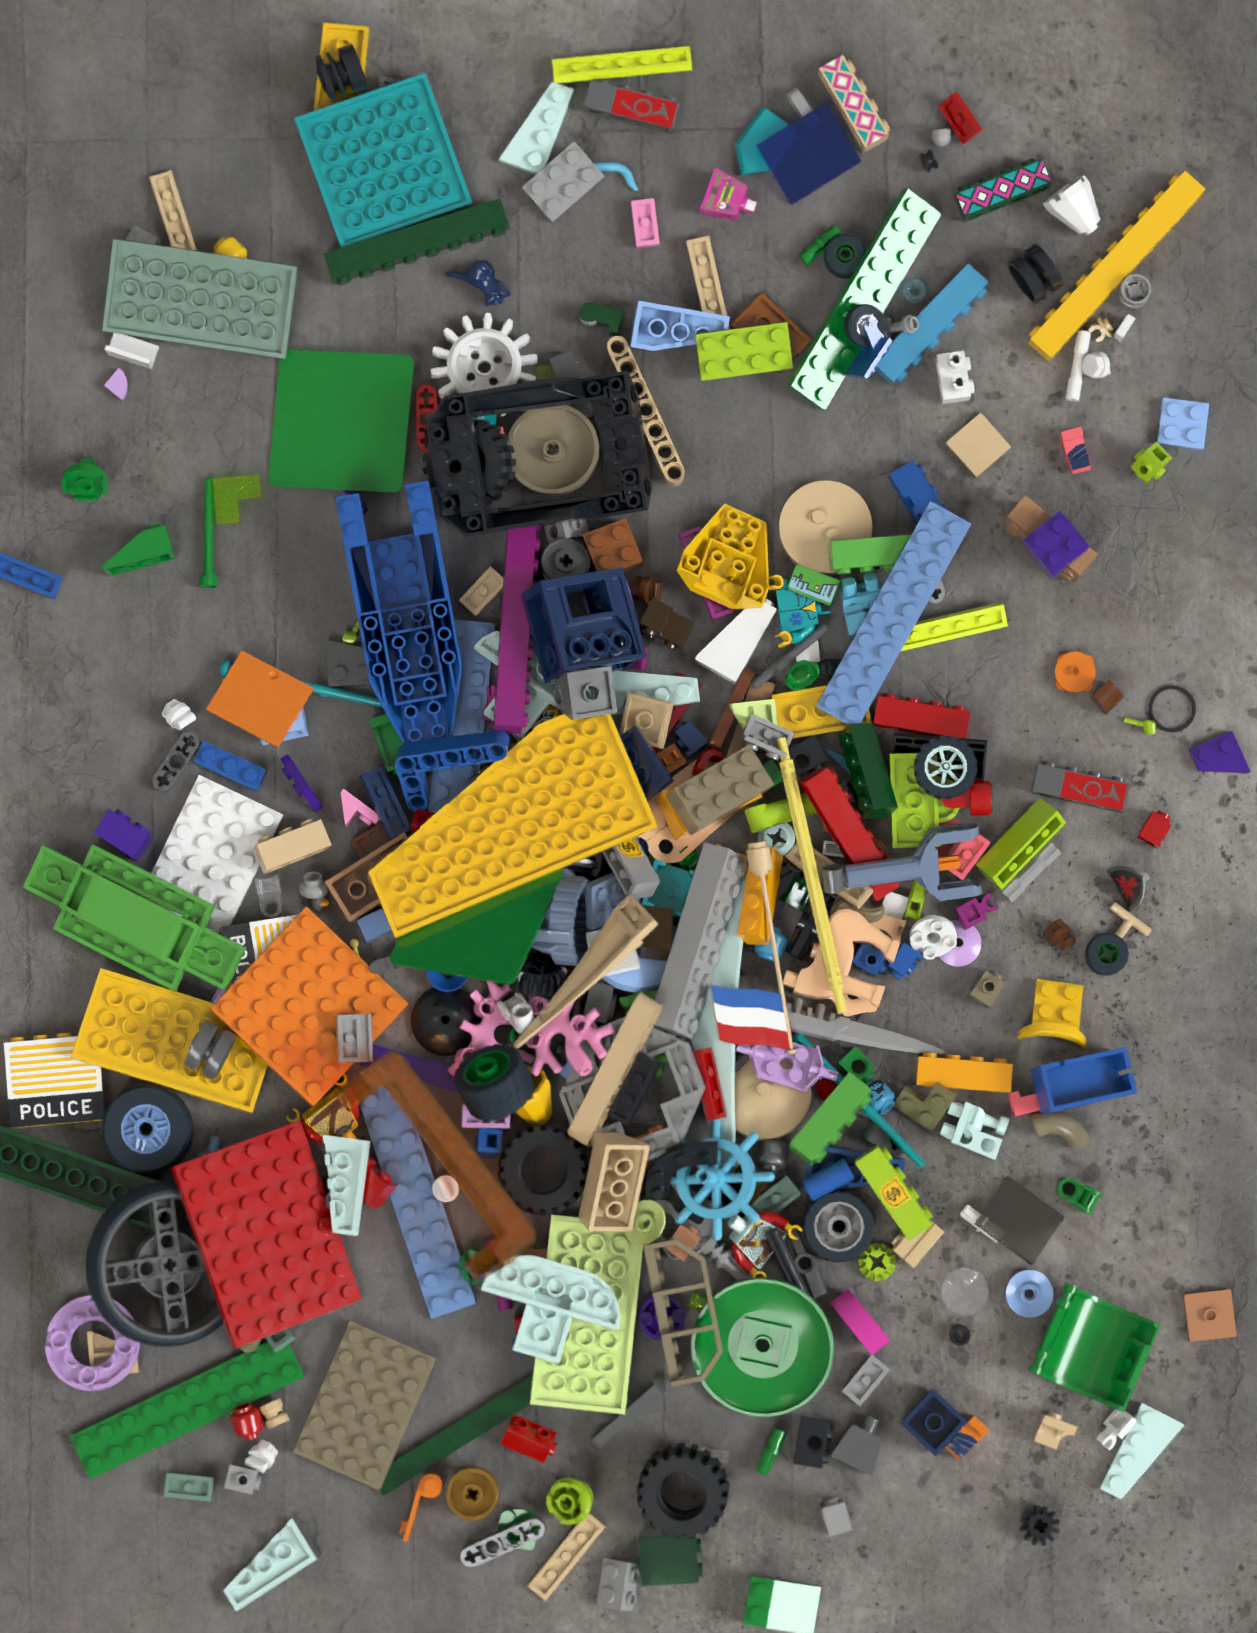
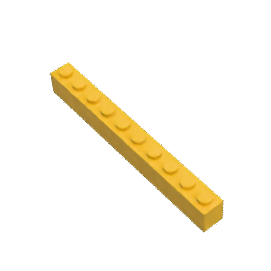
(1116, 266)

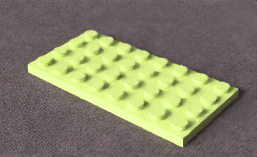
(594, 1358)

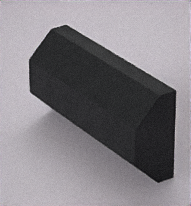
(912, 743)

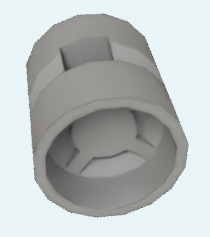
(1134, 292)

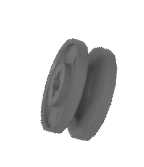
(564, 551)

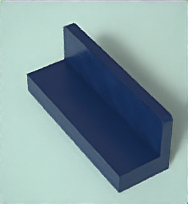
(385, 802)

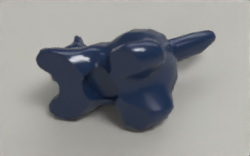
(482, 277)

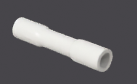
(1080, 352)

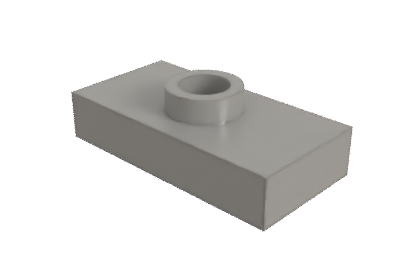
(865, 1380)

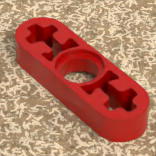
(419, 412)

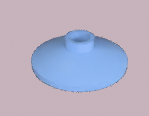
(1041, 1297)

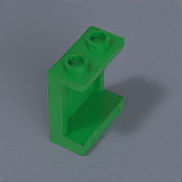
(387, 741)

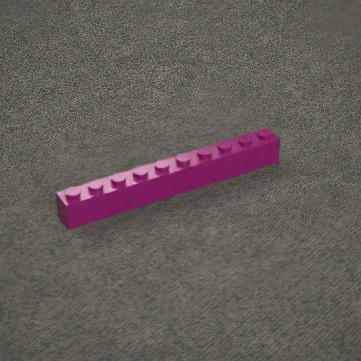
(515, 632)

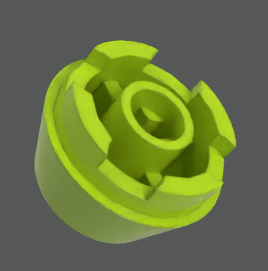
(570, 1500)

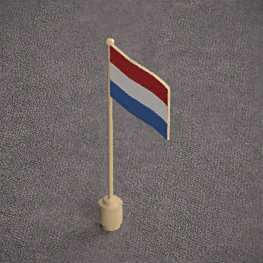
(755, 1014)

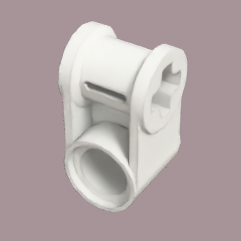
(517, 1012)

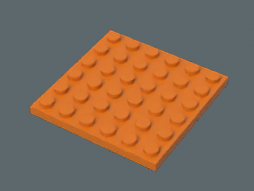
(291, 1000)

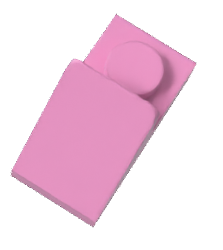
(352, 806)

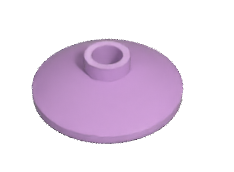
(968, 951)

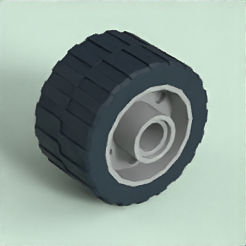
(857, 1226)

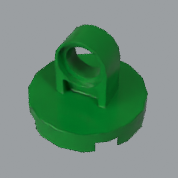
(85, 480)

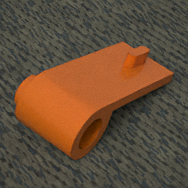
(429, 1487)

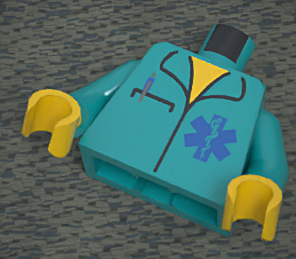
(795, 612)

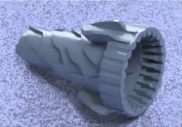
(564, 924)

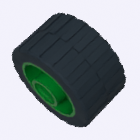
(494, 1082)

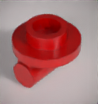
(825, 1088)

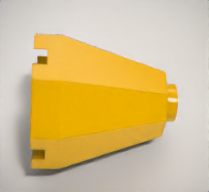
(538, 1108)

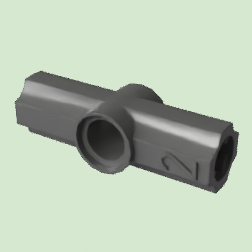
(811, 1277)

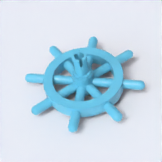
(717, 1179)

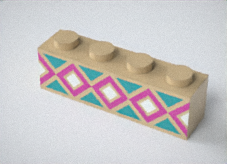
(853, 103)

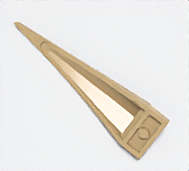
(615, 941)

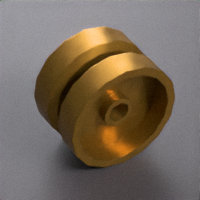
(458, 1493)

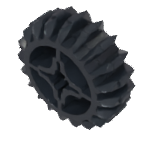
(539, 976)

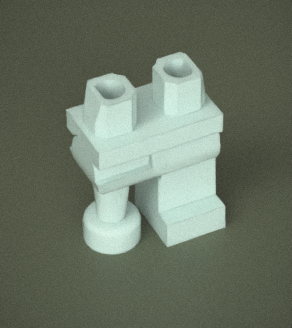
(969, 1126)

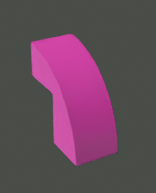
(859, 1321)

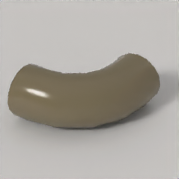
(1062, 1125)

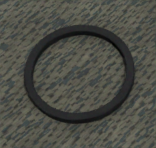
(1188, 695)

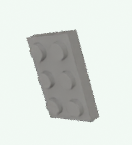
(563, 181)

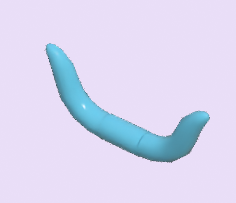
(610, 166)

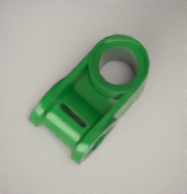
(1079, 1195)

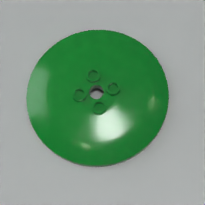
(768, 1379)

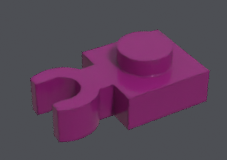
(973, 912)

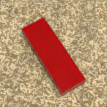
(712, 1094)

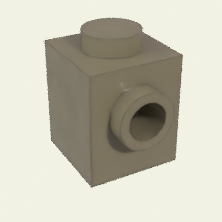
(987, 988)

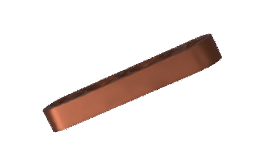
(728, 716)

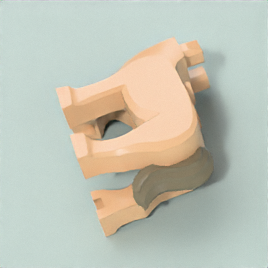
(849, 926)

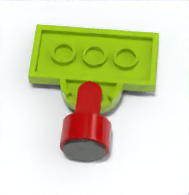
(920, 811)

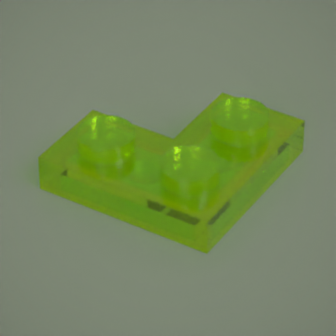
(229, 492)

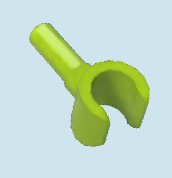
(351, 637)
(1149, 726)

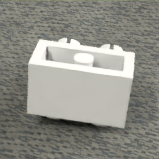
(953, 377)

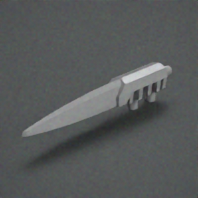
(844, 1029)

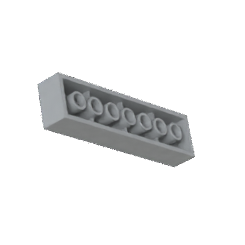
(699, 939)

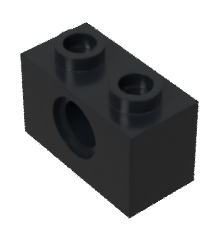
(811, 751)
(812, 1427)

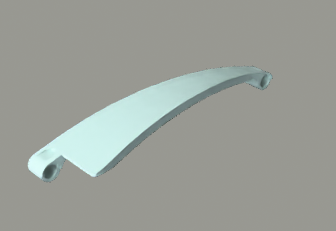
(724, 975)

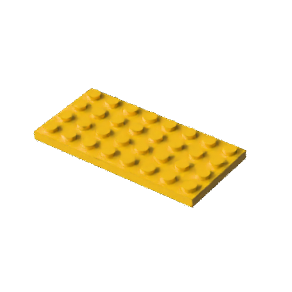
(148, 1035)

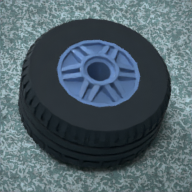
(125, 1123)

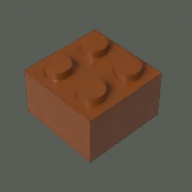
(613, 547)

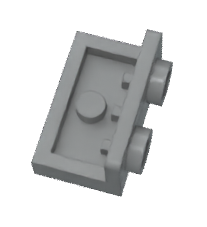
(764, 735)
(618, 1584)

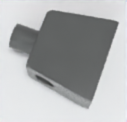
(859, 1446)

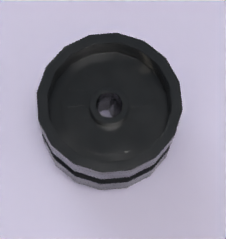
(1035, 273)

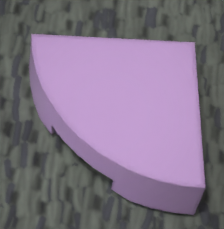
(118, 384)

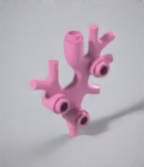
(574, 1032)
(483, 1033)

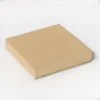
(978, 445)
(649, 715)

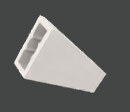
(736, 643)

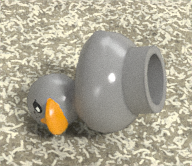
(314, 888)

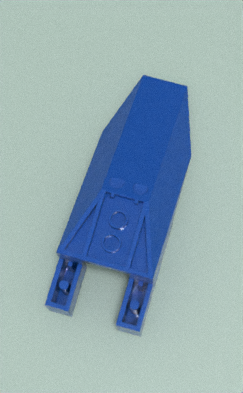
(405, 618)

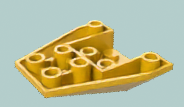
(728, 560)

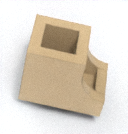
(1052, 1430)

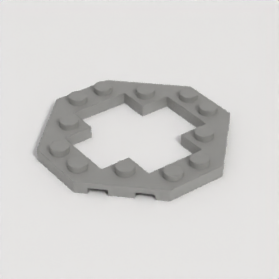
(676, 1111)

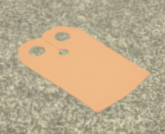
(690, 841)

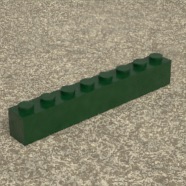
(417, 241)

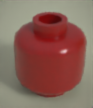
(247, 1421)

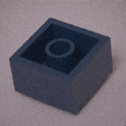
(933, 1422)

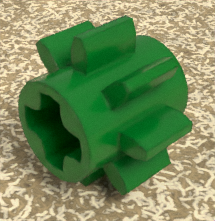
(688, 862)

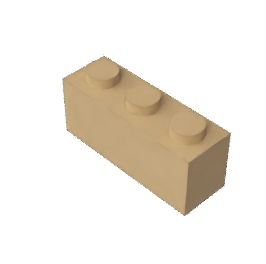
(291, 845)

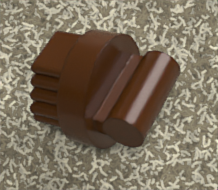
(646, 588)
(1058, 934)

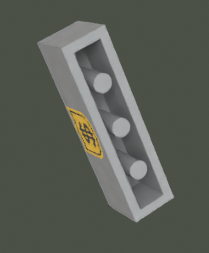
(632, 869)

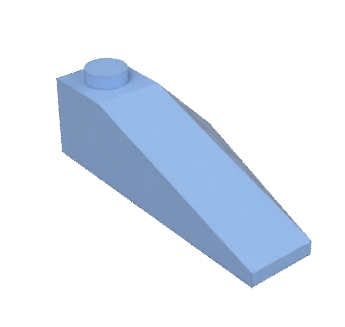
(669, 327)

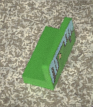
(813, 584)

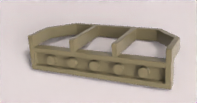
(666, 1323)

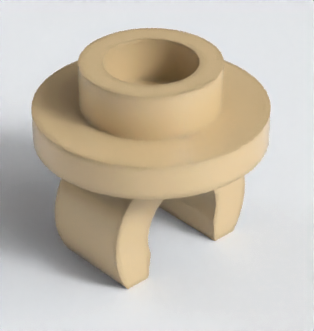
(1104, 326)

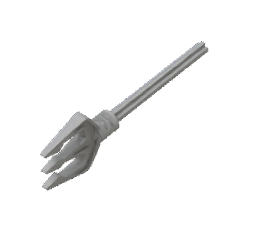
(707, 1244)

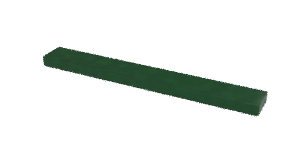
(458, 1435)

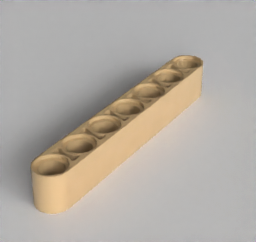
(653, 419)
(614, 1069)

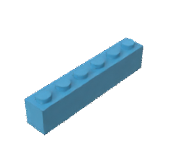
(933, 321)

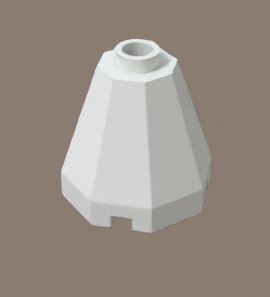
(1075, 206)

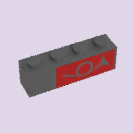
(632, 106)
(1080, 788)

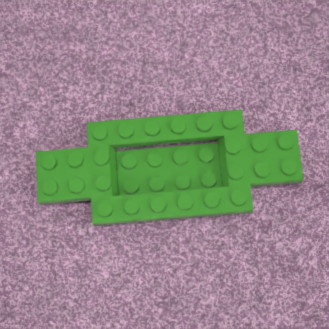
(130, 926)

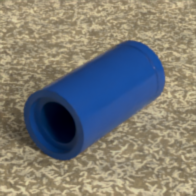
(828, 1179)

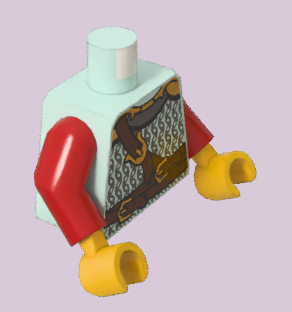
(750, 1241)

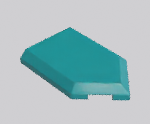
(759, 129)

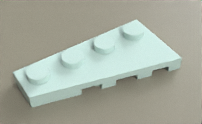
(536, 137)
(663, 687)
(347, 1173)
(1139, 1449)
(274, 1564)

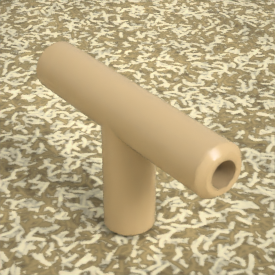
(1129, 920)

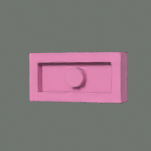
(645, 223)

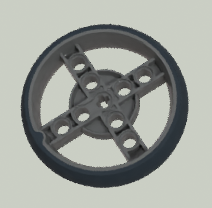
(103, 1273)

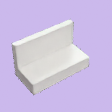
(132, 350)

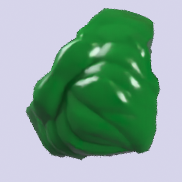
(801, 675)
(463, 1271)

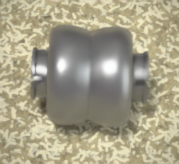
(773, 1154)

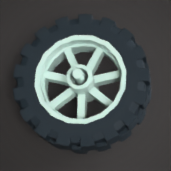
(941, 744)

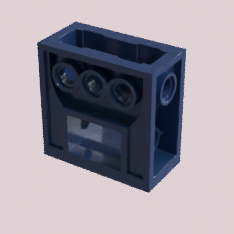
(608, 625)

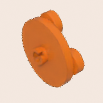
(1074, 672)

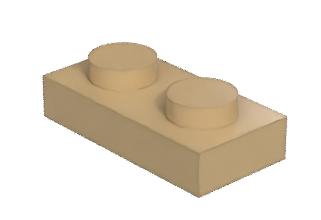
(482, 591)

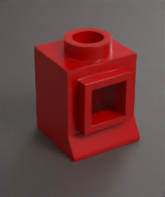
(1155, 828)

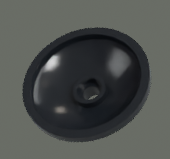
(427, 1024)

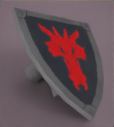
(1129, 884)

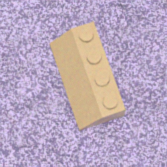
(613, 1182)

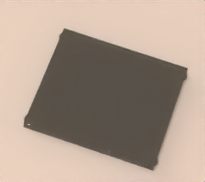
(1019, 1220)

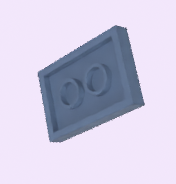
(601, 898)

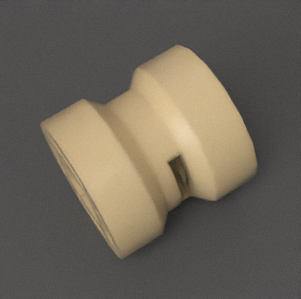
(274, 1413)

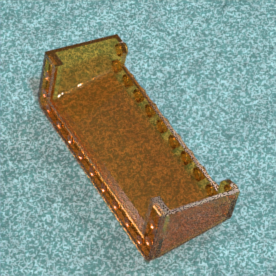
(455, 1154)

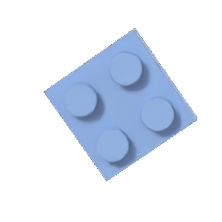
(1182, 424)

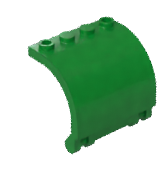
(1094, 1347)

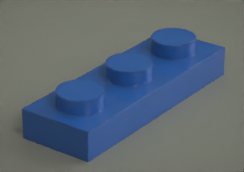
(29, 576)
(230, 766)

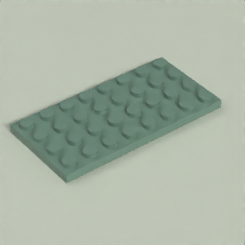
(200, 298)

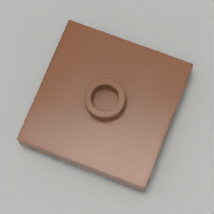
(1209, 1315)

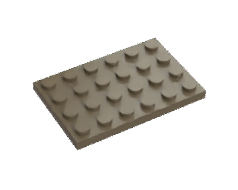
(365, 1405)

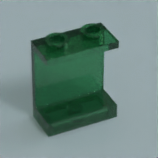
(669, 1560)

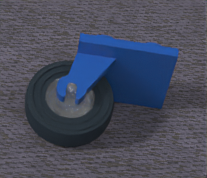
(865, 327)

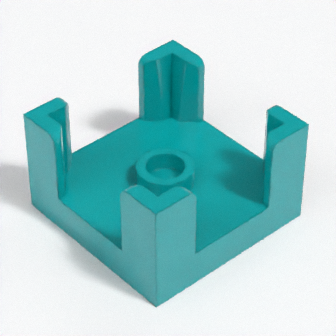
(672, 889)

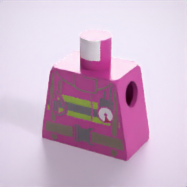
(726, 197)

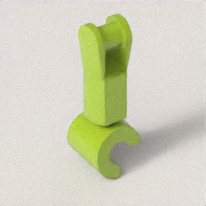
(916, 895)

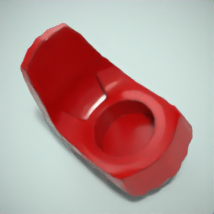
(707, 755)

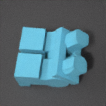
(858, 599)

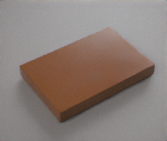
(764, 312)

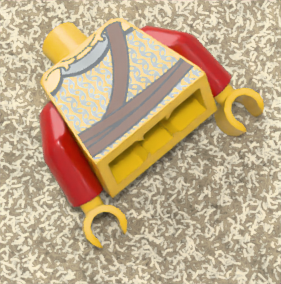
(328, 1118)

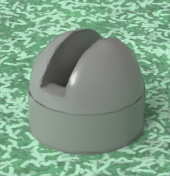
(941, 137)

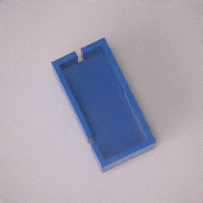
(1083, 1081)

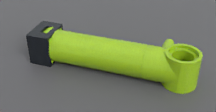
(778, 812)

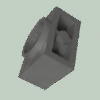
(603, 999)

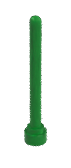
(208, 577)

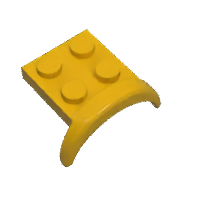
(1056, 1012)

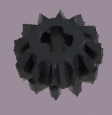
(1043, 1518)

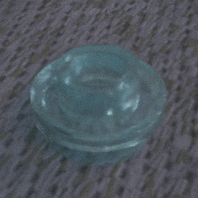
(914, 284)

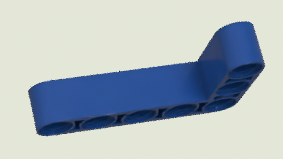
(444, 754)

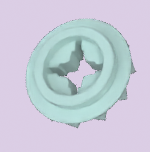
(787, 835)

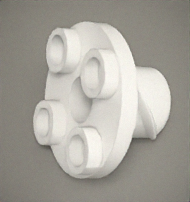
(933, 936)

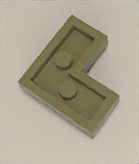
(925, 1110)

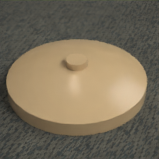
(767, 1106)

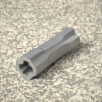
(1030, 871)

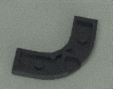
(677, 1157)

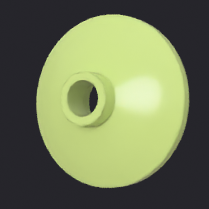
(647, 1212)

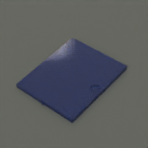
(808, 153)

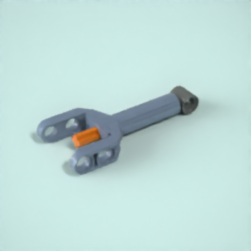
(921, 866)

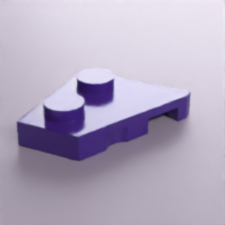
(1220, 756)
(300, 785)

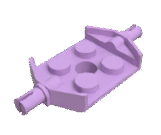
(805, 1070)

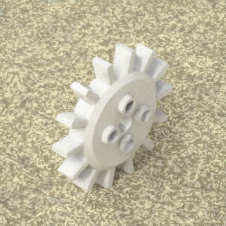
(488, 345)

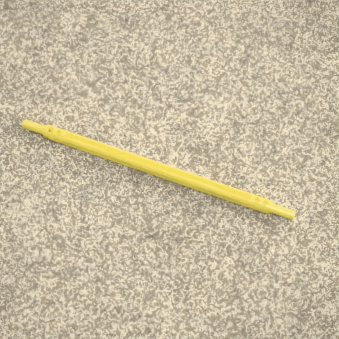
(812, 877)

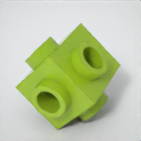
(1151, 462)

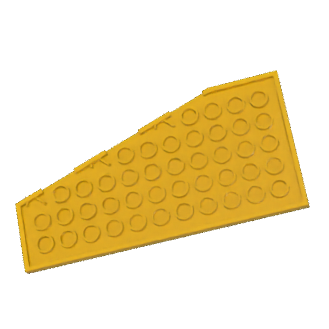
(534, 812)

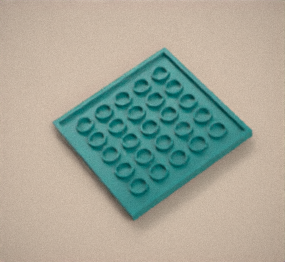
(383, 160)

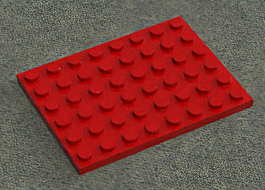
(266, 1234)

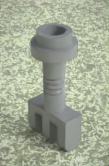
(908, 324)

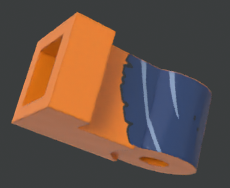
(966, 1437)

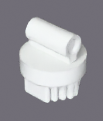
(1096, 365)
(178, 714)
(445, 1188)
(261, 1456)

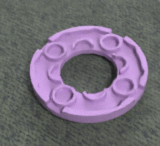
(67, 1367)

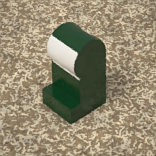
(603, 316)

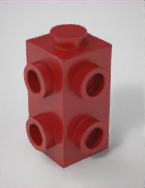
(529, 1439)

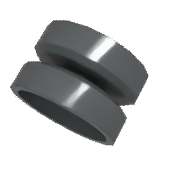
(206, 1048)

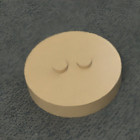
(820, 515)

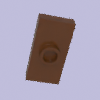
(370, 840)

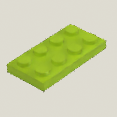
(743, 351)

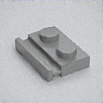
(354, 1038)

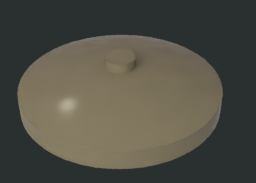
(553, 450)

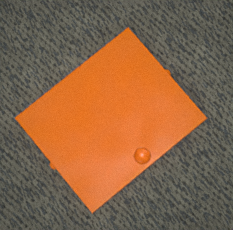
(259, 699)

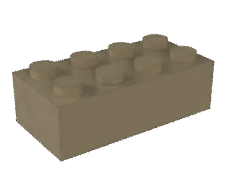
(720, 790)

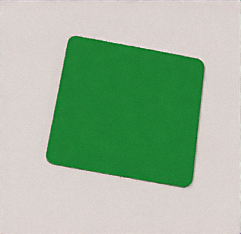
(341, 421)
(483, 940)

